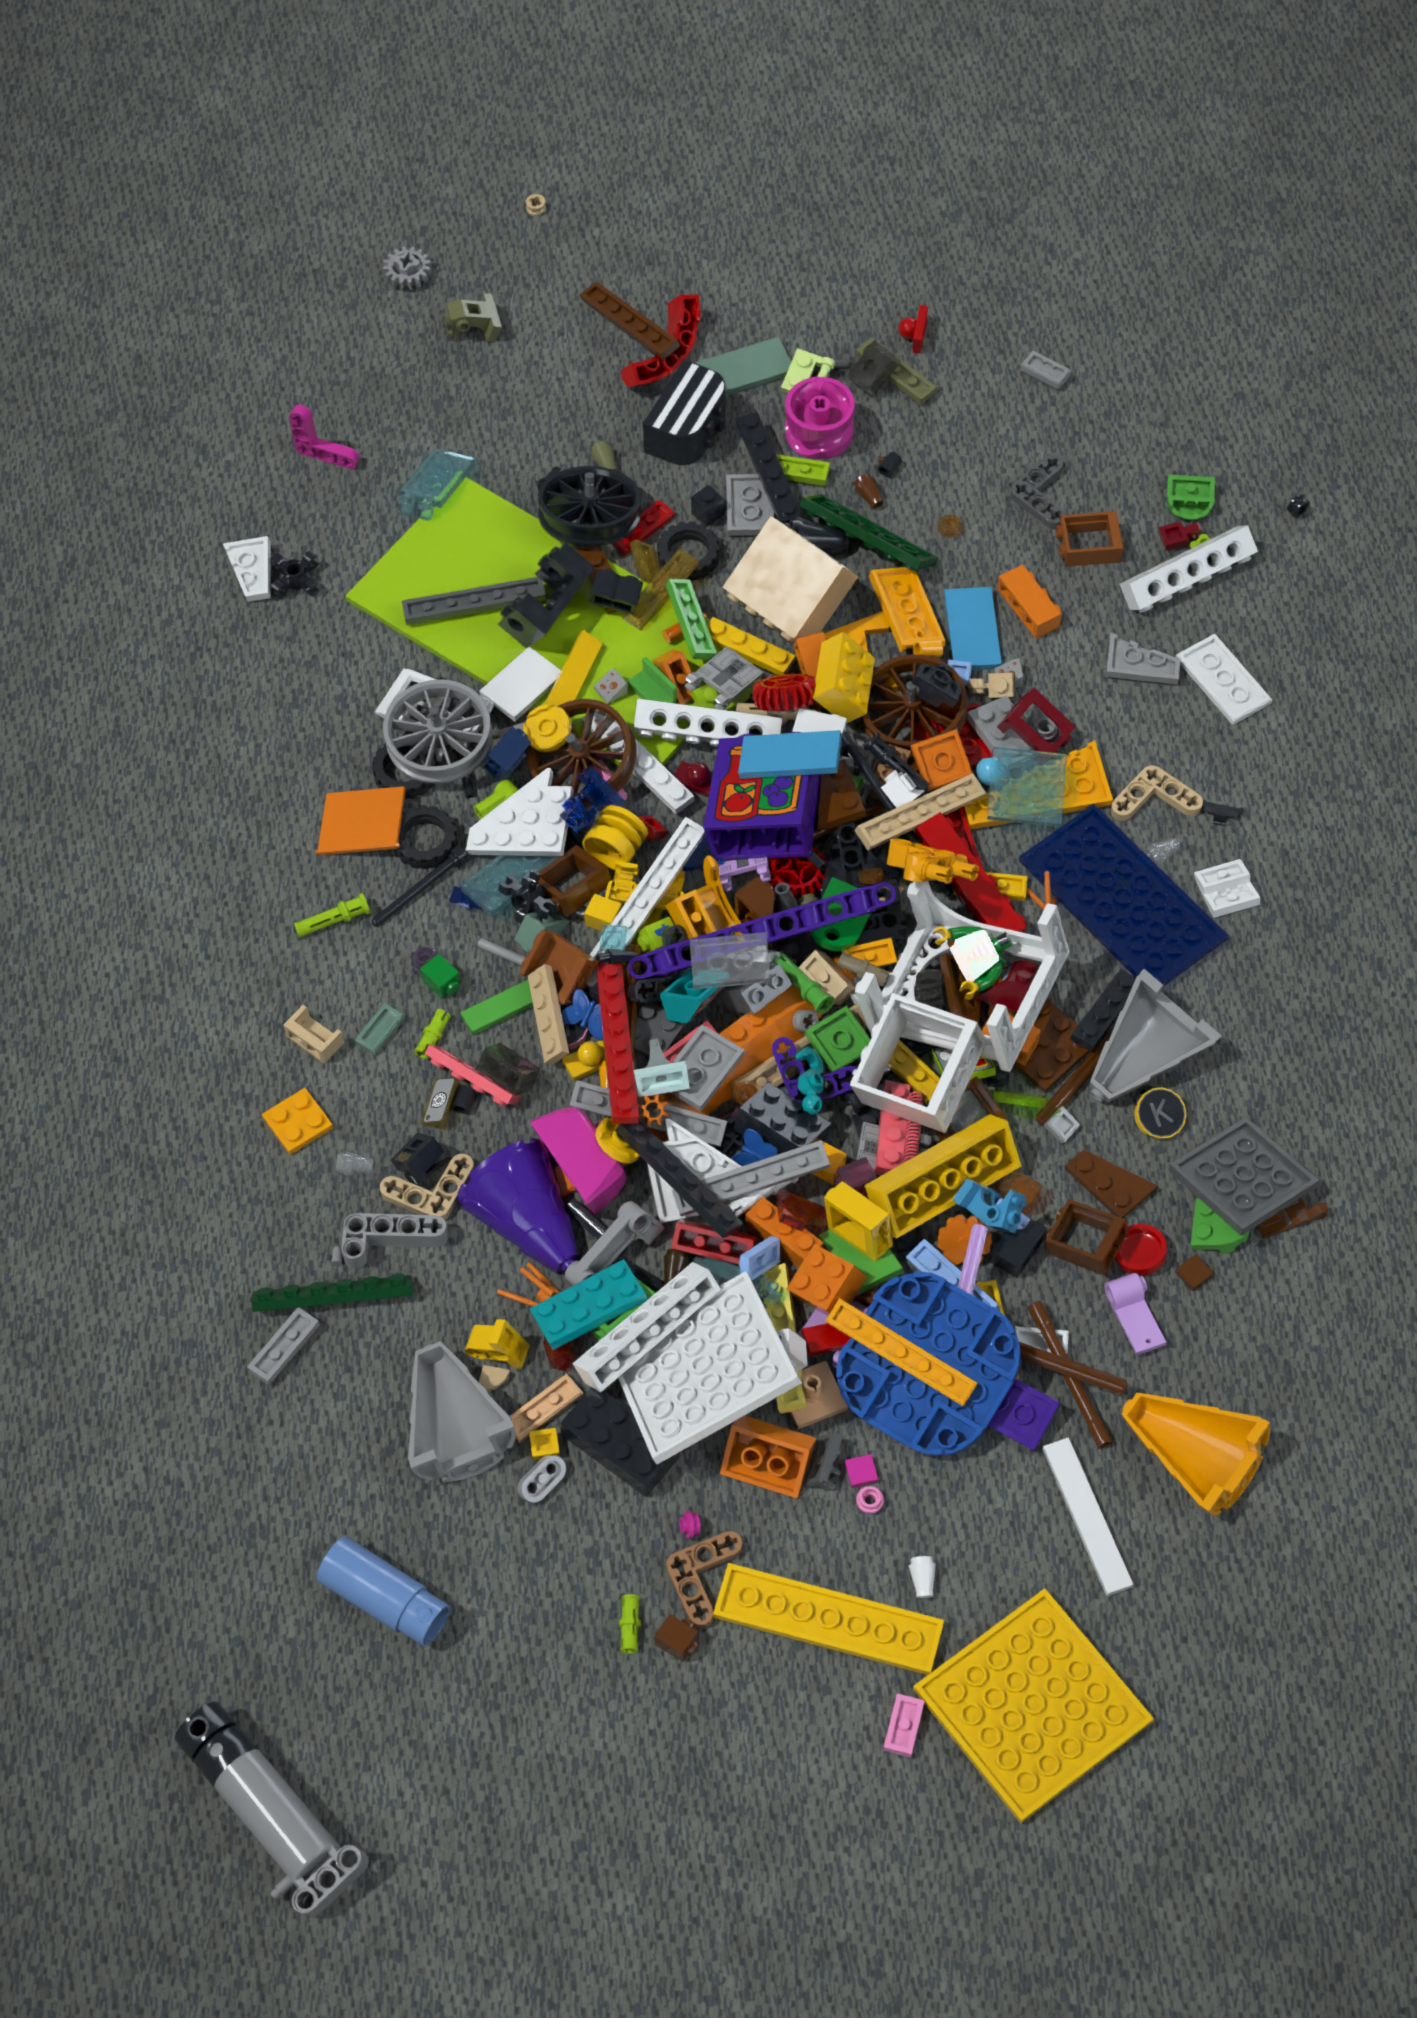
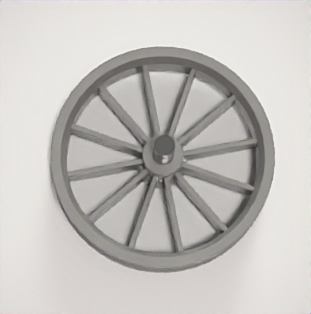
(437, 731)

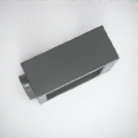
(753, 997)

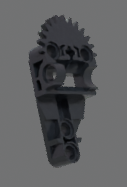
(848, 873)

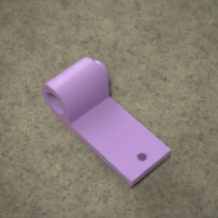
(1128, 1303)

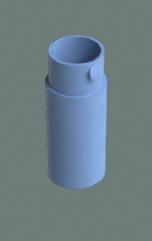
(382, 1591)

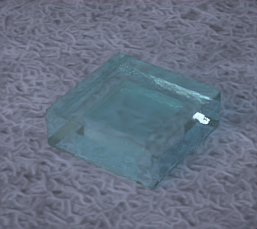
(613, 937)

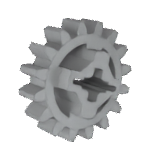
(407, 268)

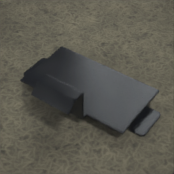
(1221, 811)

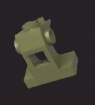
(470, 313)

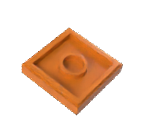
(941, 759)

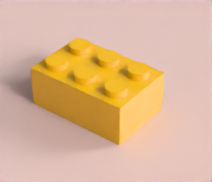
(844, 677)

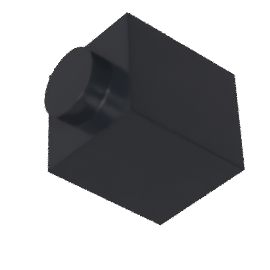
(707, 505)

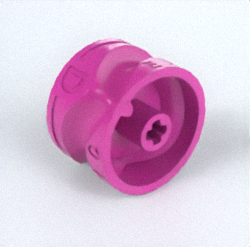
(819, 417)

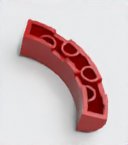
(682, 325)

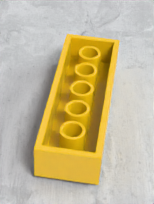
(932, 1179)

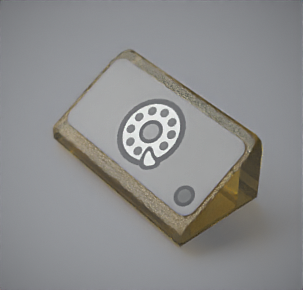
(440, 1103)

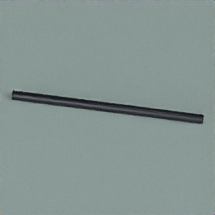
(876, 785)

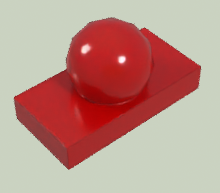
(915, 329)

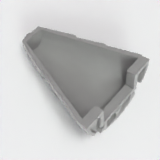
(1147, 1041)
(453, 1419)

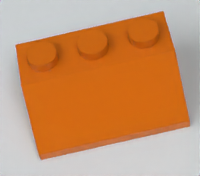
(767, 1455)

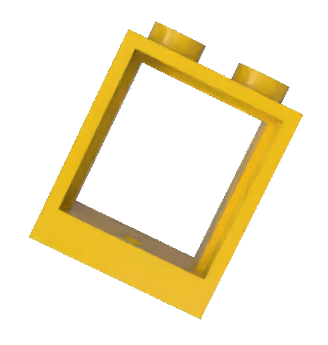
(858, 1221)

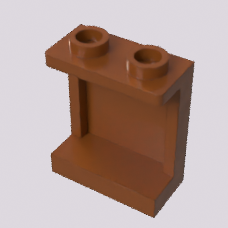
(570, 964)

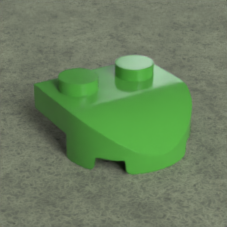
(1190, 496)
(1212, 1232)

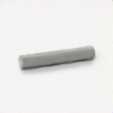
(501, 951)

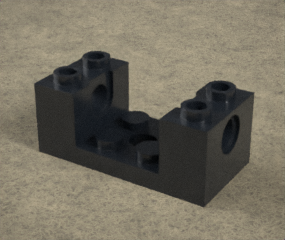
(562, 571)

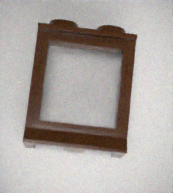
(973, 1106)

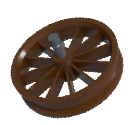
(910, 706)
(585, 751)

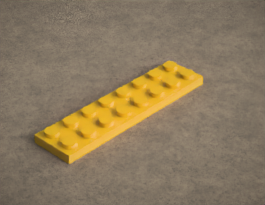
(828, 1619)

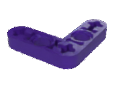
(792, 1085)

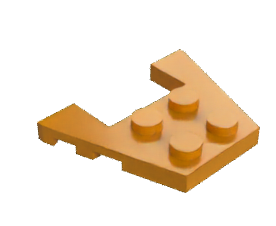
(857, 630)

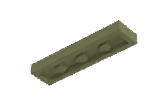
(906, 379)

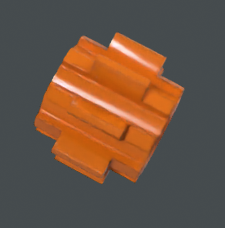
(659, 1106)

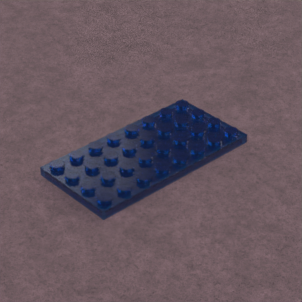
(1123, 897)

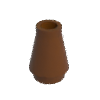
(868, 490)

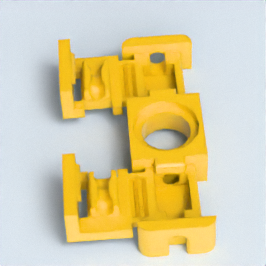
(624, 882)

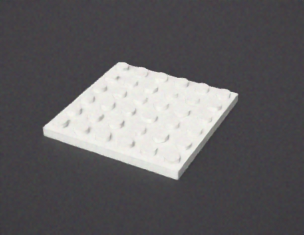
(708, 1371)

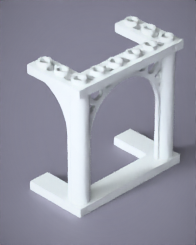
(1005, 1037)

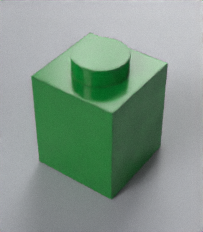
(440, 976)

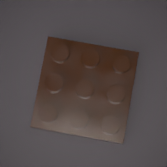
(1055, 1051)

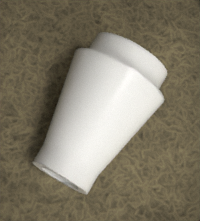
(923, 1573)

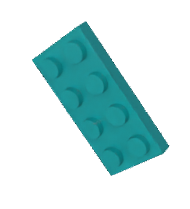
(588, 1304)

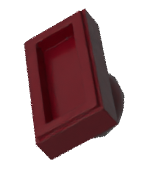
(695, 777)

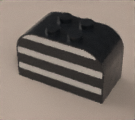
(686, 415)

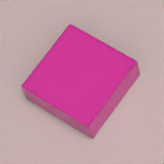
(861, 1471)

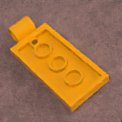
(908, 611)

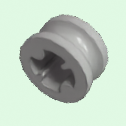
(807, 1014)

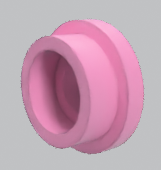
(870, 1492)

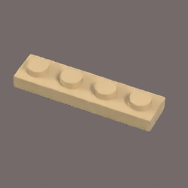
(548, 1014)

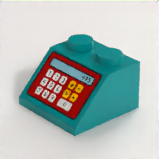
(683, 1001)

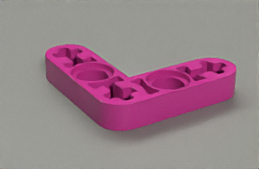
(309, 445)

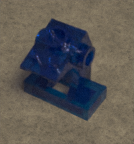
(597, 792)

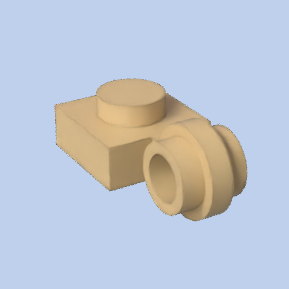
(998, 684)

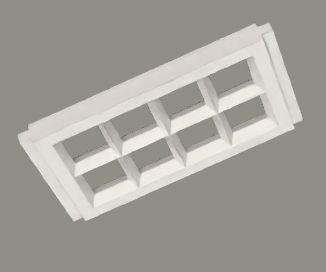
(401, 684)

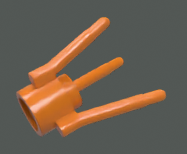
(546, 1290)

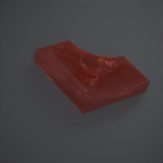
(798, 1211)

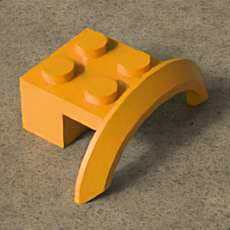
(705, 908)

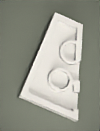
(252, 566)

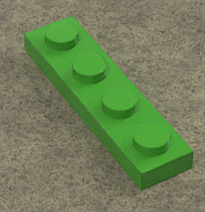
(691, 619)

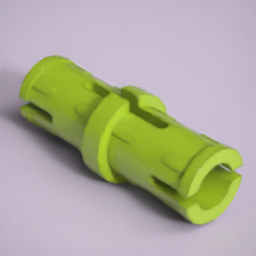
(433, 1032)
(629, 1623)

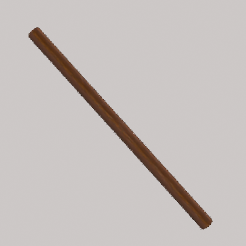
(1051, 1361)

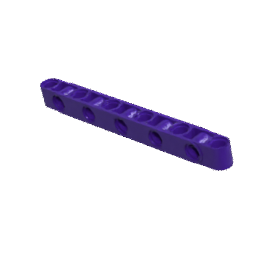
(805, 919)

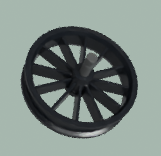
(589, 506)

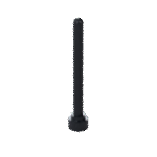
(456, 858)

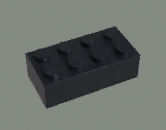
(613, 1438)

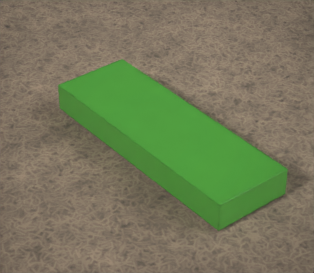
(498, 1008)

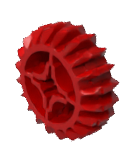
(784, 692)
(802, 868)

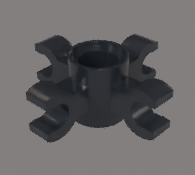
(294, 574)
(527, 896)

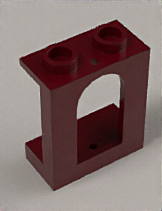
(1027, 733)

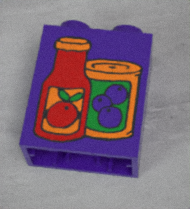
(758, 814)

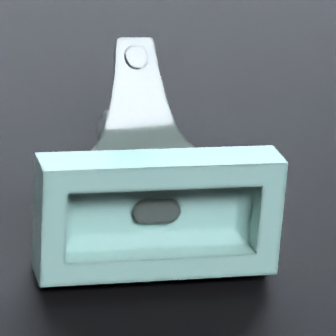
(660, 1074)

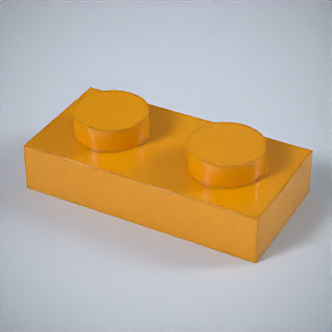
(879, 953)

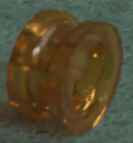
(737, 1091)

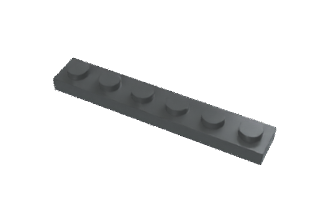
(470, 600)

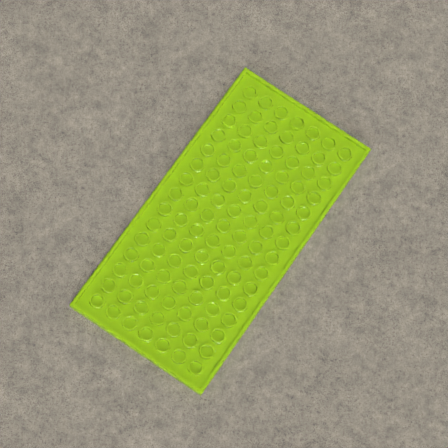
(487, 542)

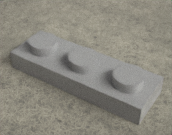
(283, 1346)

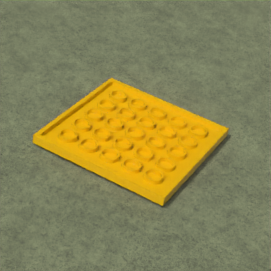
(1033, 1705)

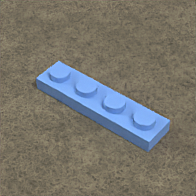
(928, 1259)

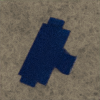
(461, 899)

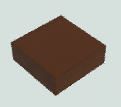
(1194, 1272)

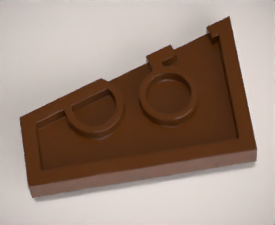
(838, 799)

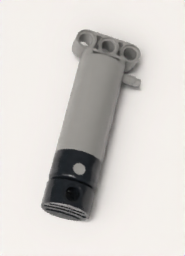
(269, 1809)

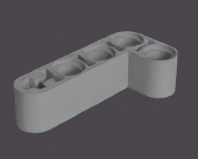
(394, 1236)

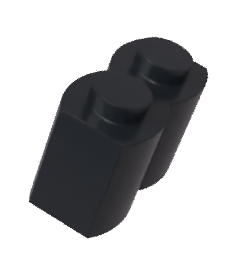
(616, 591)

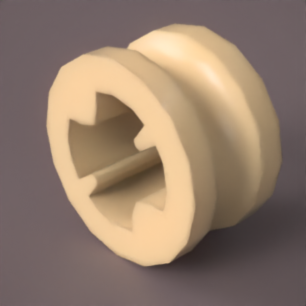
(535, 210)

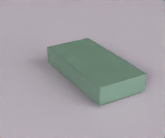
(379, 1029)

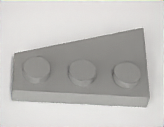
(1133, 662)

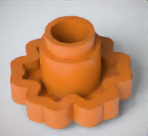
(955, 1238)

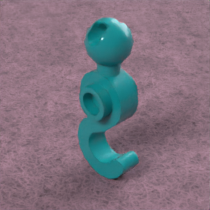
(811, 1082)

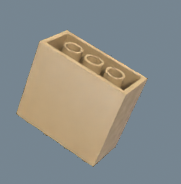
(789, 582)

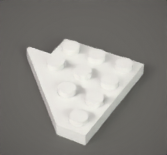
(524, 822)
(697, 1157)

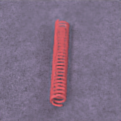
(908, 1131)

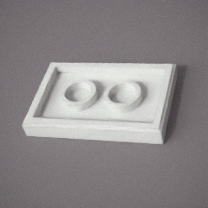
(521, 684)

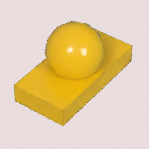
(585, 1060)

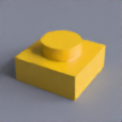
(544, 1443)

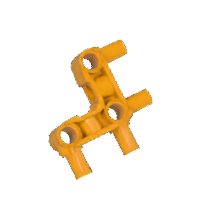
(928, 863)

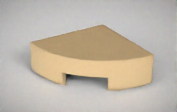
(493, 1377)

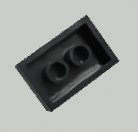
(780, 1120)

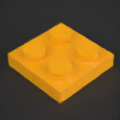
(297, 1121)

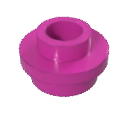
(689, 1524)

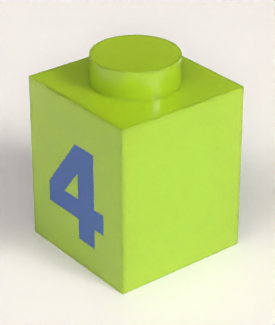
(651, 935)

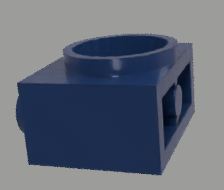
(506, 754)

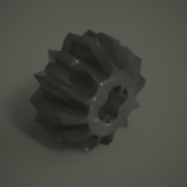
(931, 988)

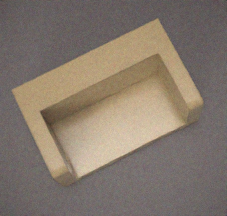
(833, 980)
(312, 1035)

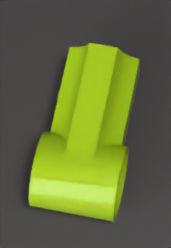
(501, 793)

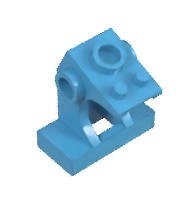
(1003, 1216)

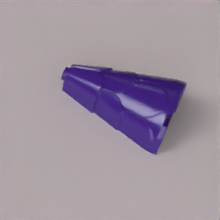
(523, 1203)

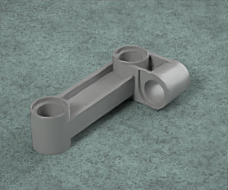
(631, 1223)

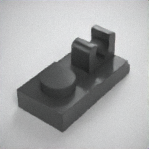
(821, 1466)

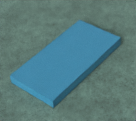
(973, 627)
(790, 754)

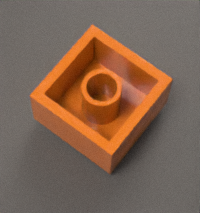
(825, 1279)

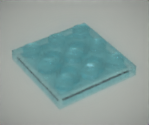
(1026, 786)

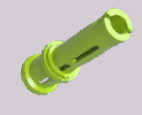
(343, 911)

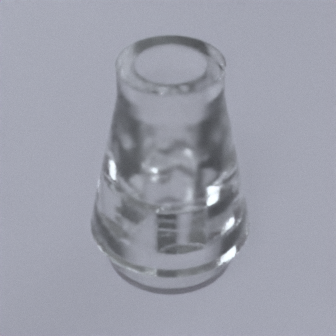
(1161, 850)
(351, 1164)

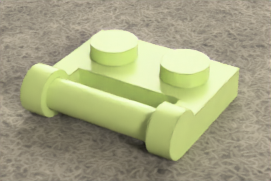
(803, 367)

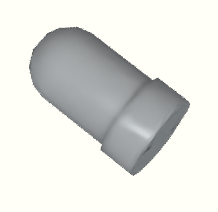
(337, 1256)

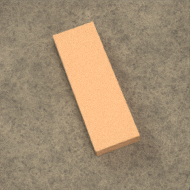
(545, 1406)

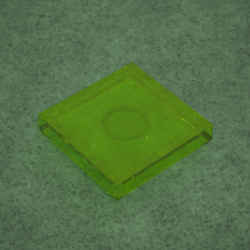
(1020, 1098)

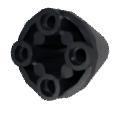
(824, 537)

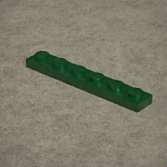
(332, 1293)

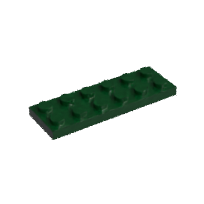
(873, 534)

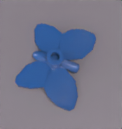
(584, 1010)
(755, 1149)

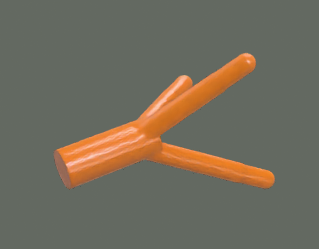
(1047, 893)

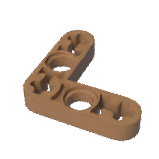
(694, 1566)

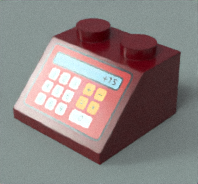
(1011, 985)

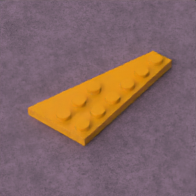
(1083, 786)

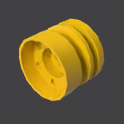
(615, 836)

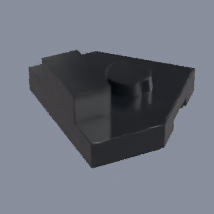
(936, 685)

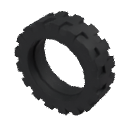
(690, 531)
(413, 787)
(435, 856)

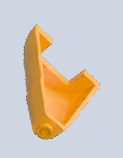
(1200, 1446)

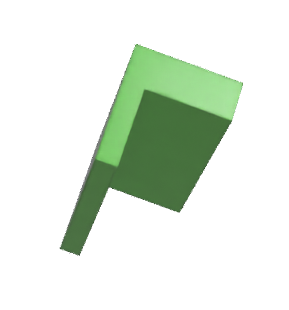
(653, 684)

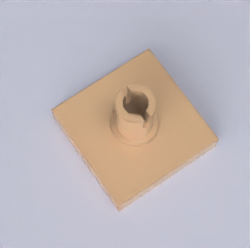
(821, 1395)

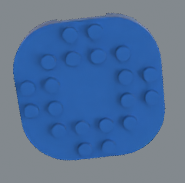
(954, 1330)

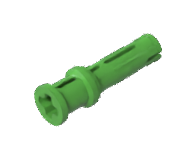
(810, 990)

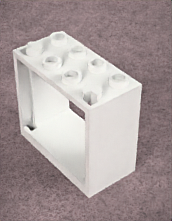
(954, 1077)

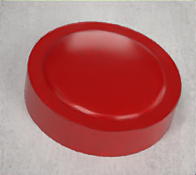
(1142, 1250)

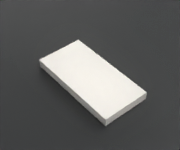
(1223, 679)

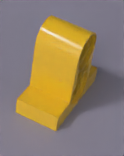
(497, 1344)

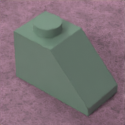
(534, 924)

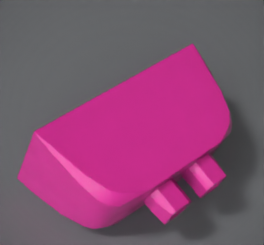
(573, 1144)

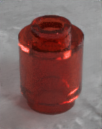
(561, 1357)

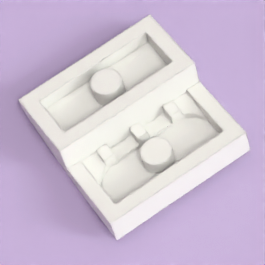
(1227, 888)

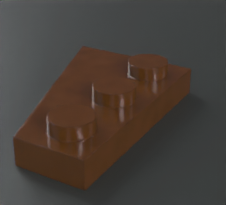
(953, 979)
(1110, 1184)

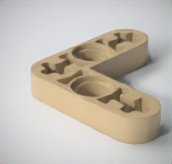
(1152, 787)
(429, 1198)

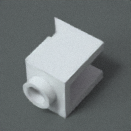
(900, 788)

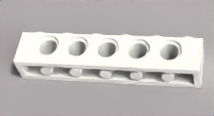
(1136, 588)
(744, 722)
(646, 1326)

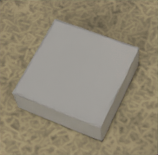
(1061, 1125)

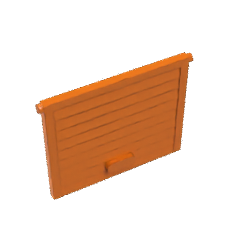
(361, 820)

